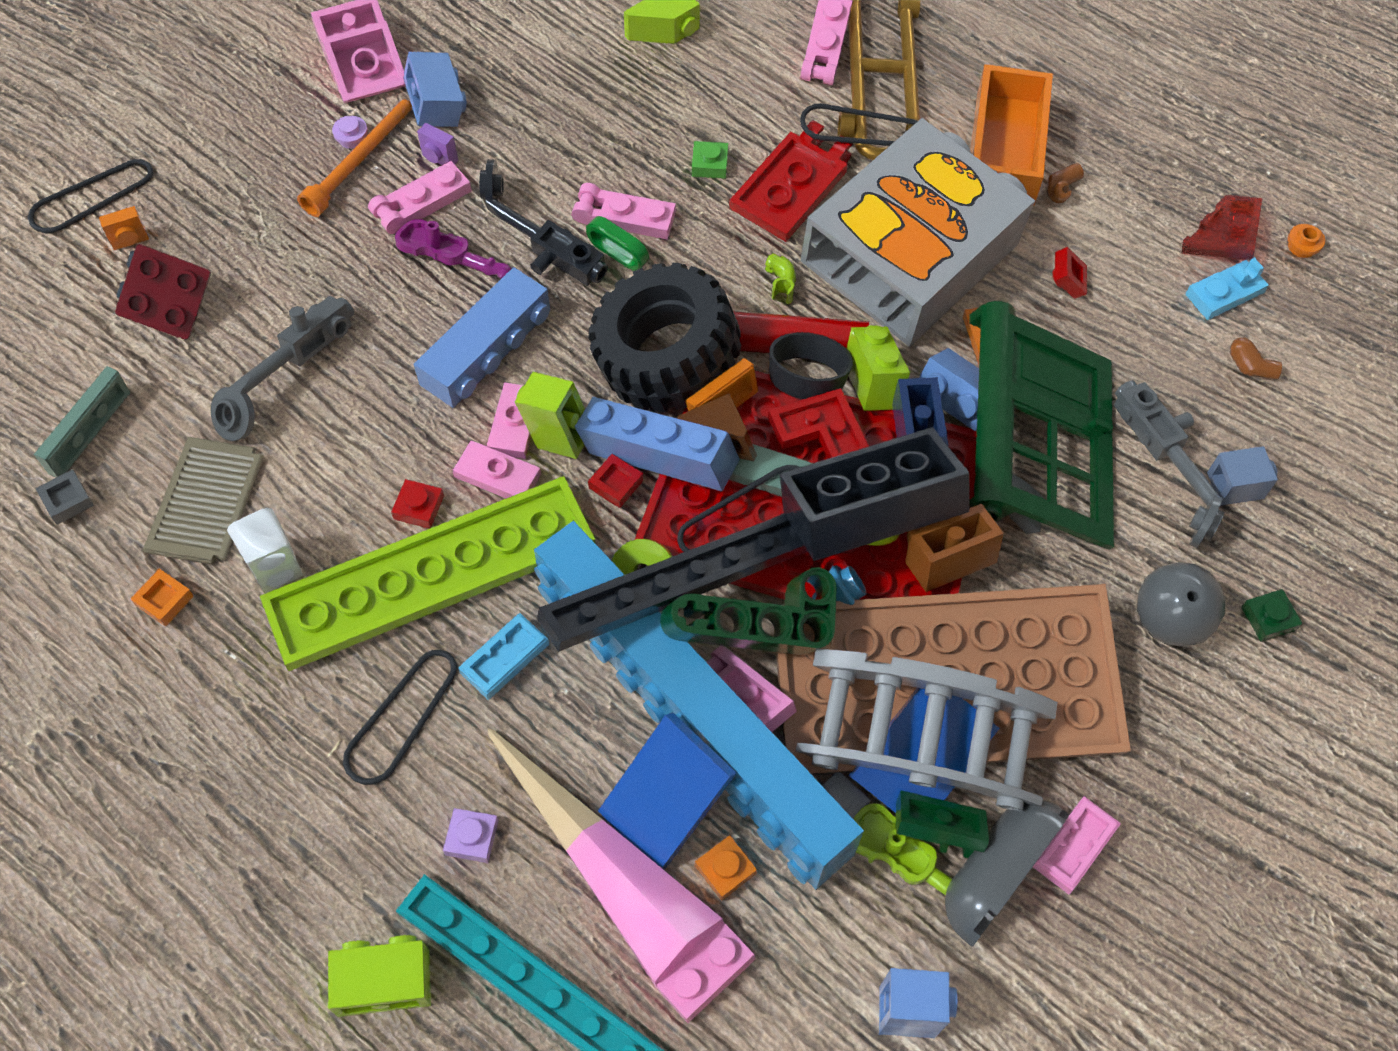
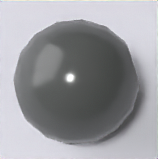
(1181, 604)

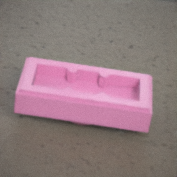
(508, 428)
(495, 471)
(1076, 845)

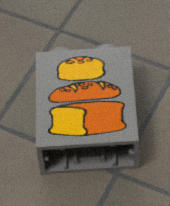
(916, 230)

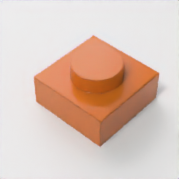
(124, 228)
(162, 597)
(725, 867)

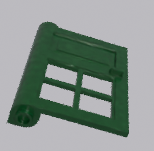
(1057, 384)

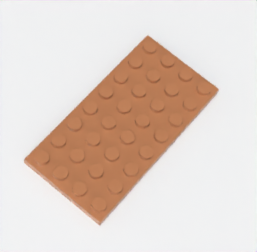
(1023, 638)

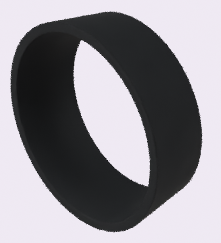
(811, 347)

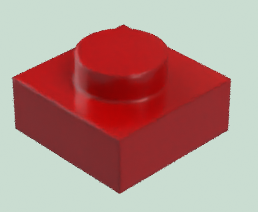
(1070, 273)
(615, 480)
(417, 504)

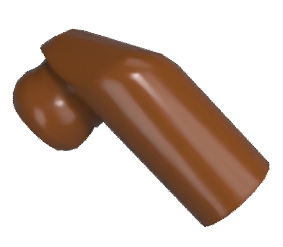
(1060, 180)
(1251, 362)

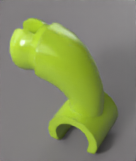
(786, 276)

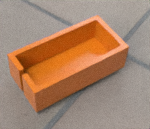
(1013, 123)

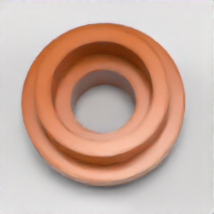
(1305, 240)

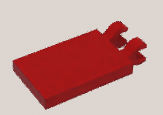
(791, 183)

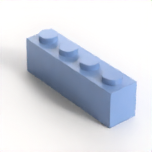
(483, 337)
(658, 443)

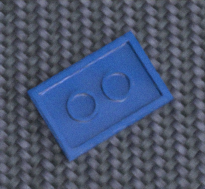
(904, 743)
(666, 791)

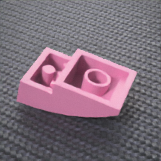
(359, 49)

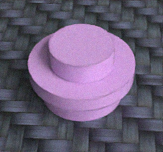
(349, 131)

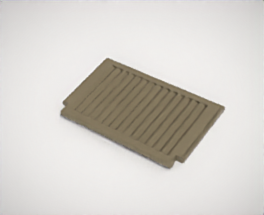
(203, 501)

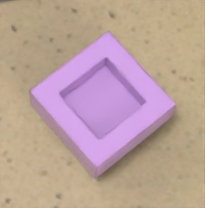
(470, 835)

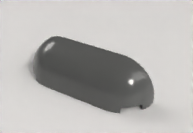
(993, 876)

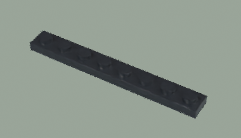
(659, 584)

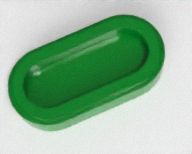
(617, 243)

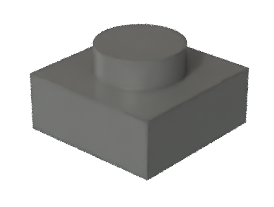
(64, 497)

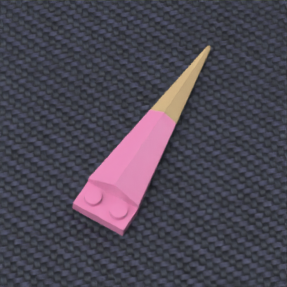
(666, 926)

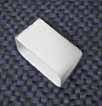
(265, 549)

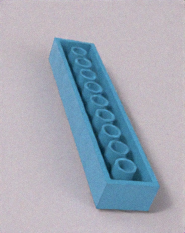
(672, 677)

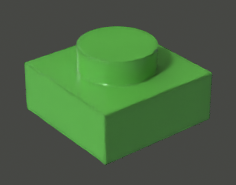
(709, 159)

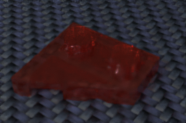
(1227, 230)

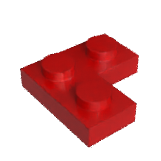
(821, 418)

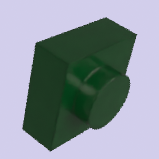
(1271, 615)

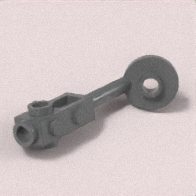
(306, 336)
(1166, 437)

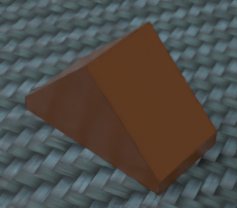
(724, 416)

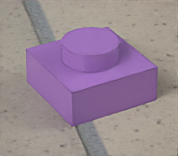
(437, 145)

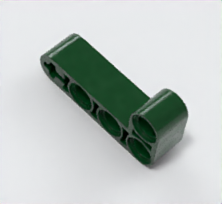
(748, 617)

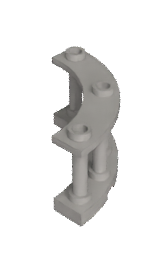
(939, 685)

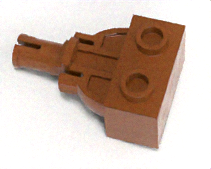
(953, 548)

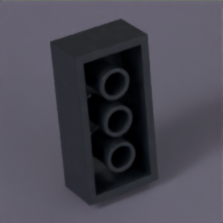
(874, 493)

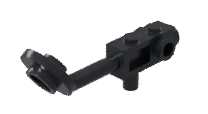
(550, 241)

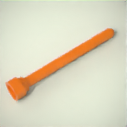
(316, 198)

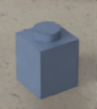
(1243, 475)

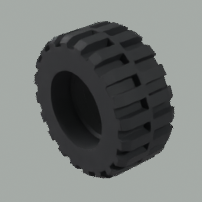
(648, 304)

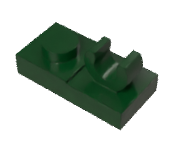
(942, 822)

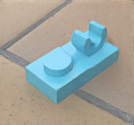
(1227, 288)

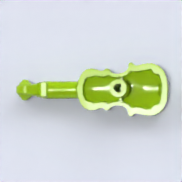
(906, 856)

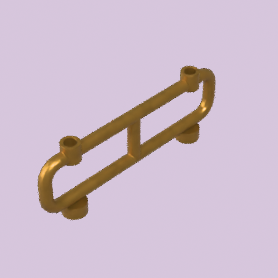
(855, 125)

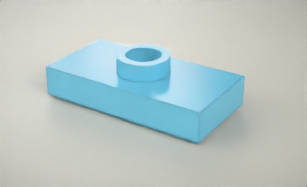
(503, 656)

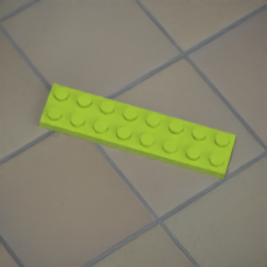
(417, 574)

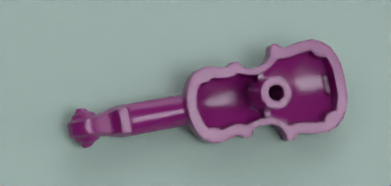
(424, 238)

